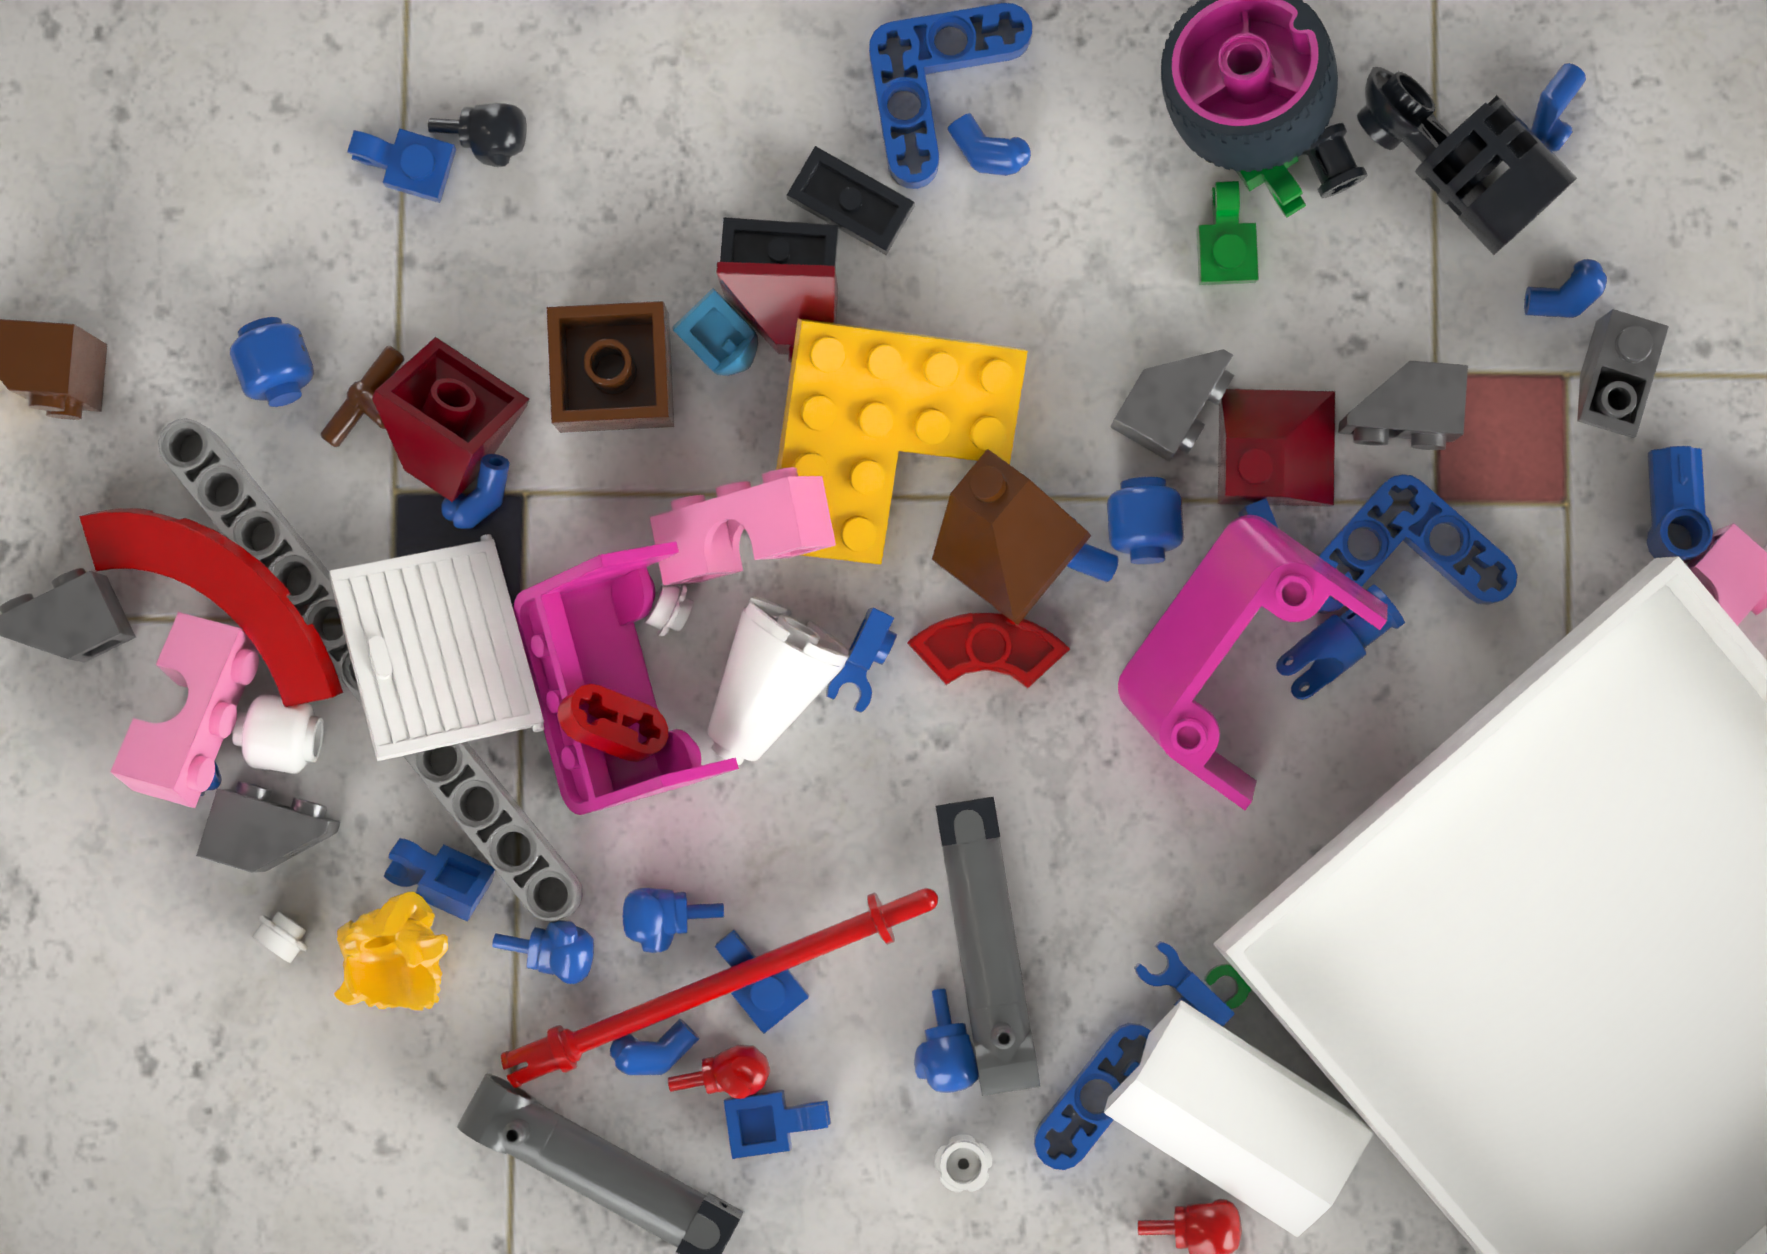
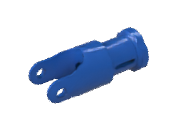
(1334, 647)

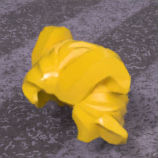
(392, 956)

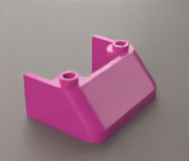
(1242, 571)
(583, 633)

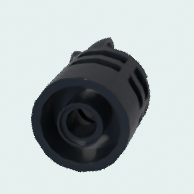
(1458, 162)

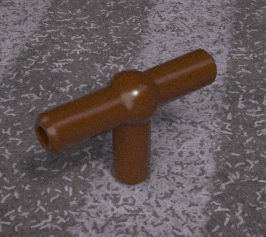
(360, 396)

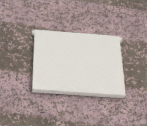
(435, 649)

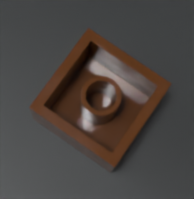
(610, 367)

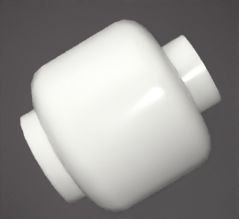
(278, 735)

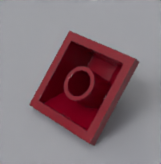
(778, 295)
(446, 416)
(1276, 447)

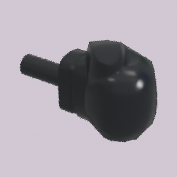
(490, 131)

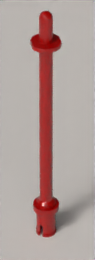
(564, 1047)

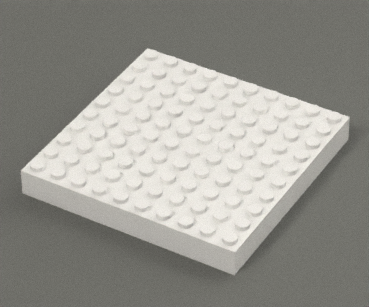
(1559, 945)

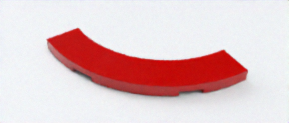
(228, 578)

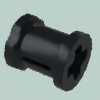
(1334, 162)

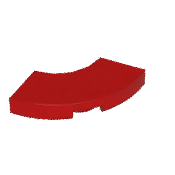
(988, 643)

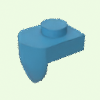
(718, 335)

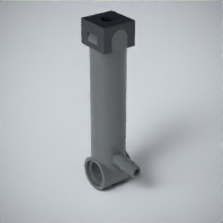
(987, 946)
(520, 1126)

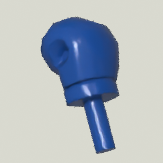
(657, 914)
(558, 950)
(947, 1054)

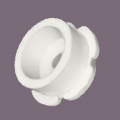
(669, 609)
(281, 936)
(963, 1179)

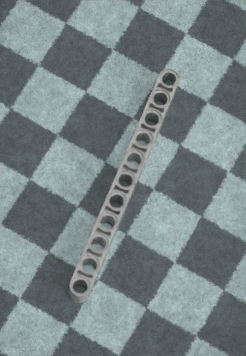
(290, 551)

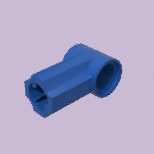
(1677, 498)

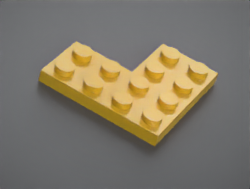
(879, 392)

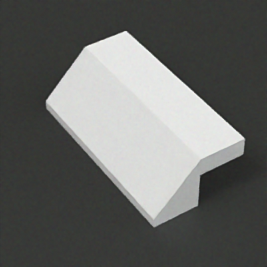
(1240, 1119)

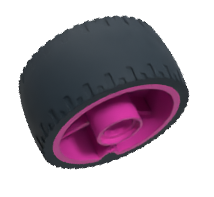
(1257, 116)

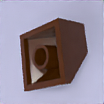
(1005, 537)

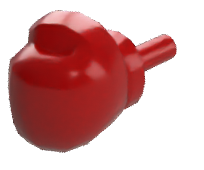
(736, 1071)
(1200, 1227)

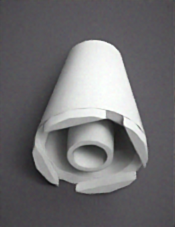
(770, 678)

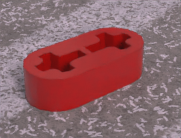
(614, 716)

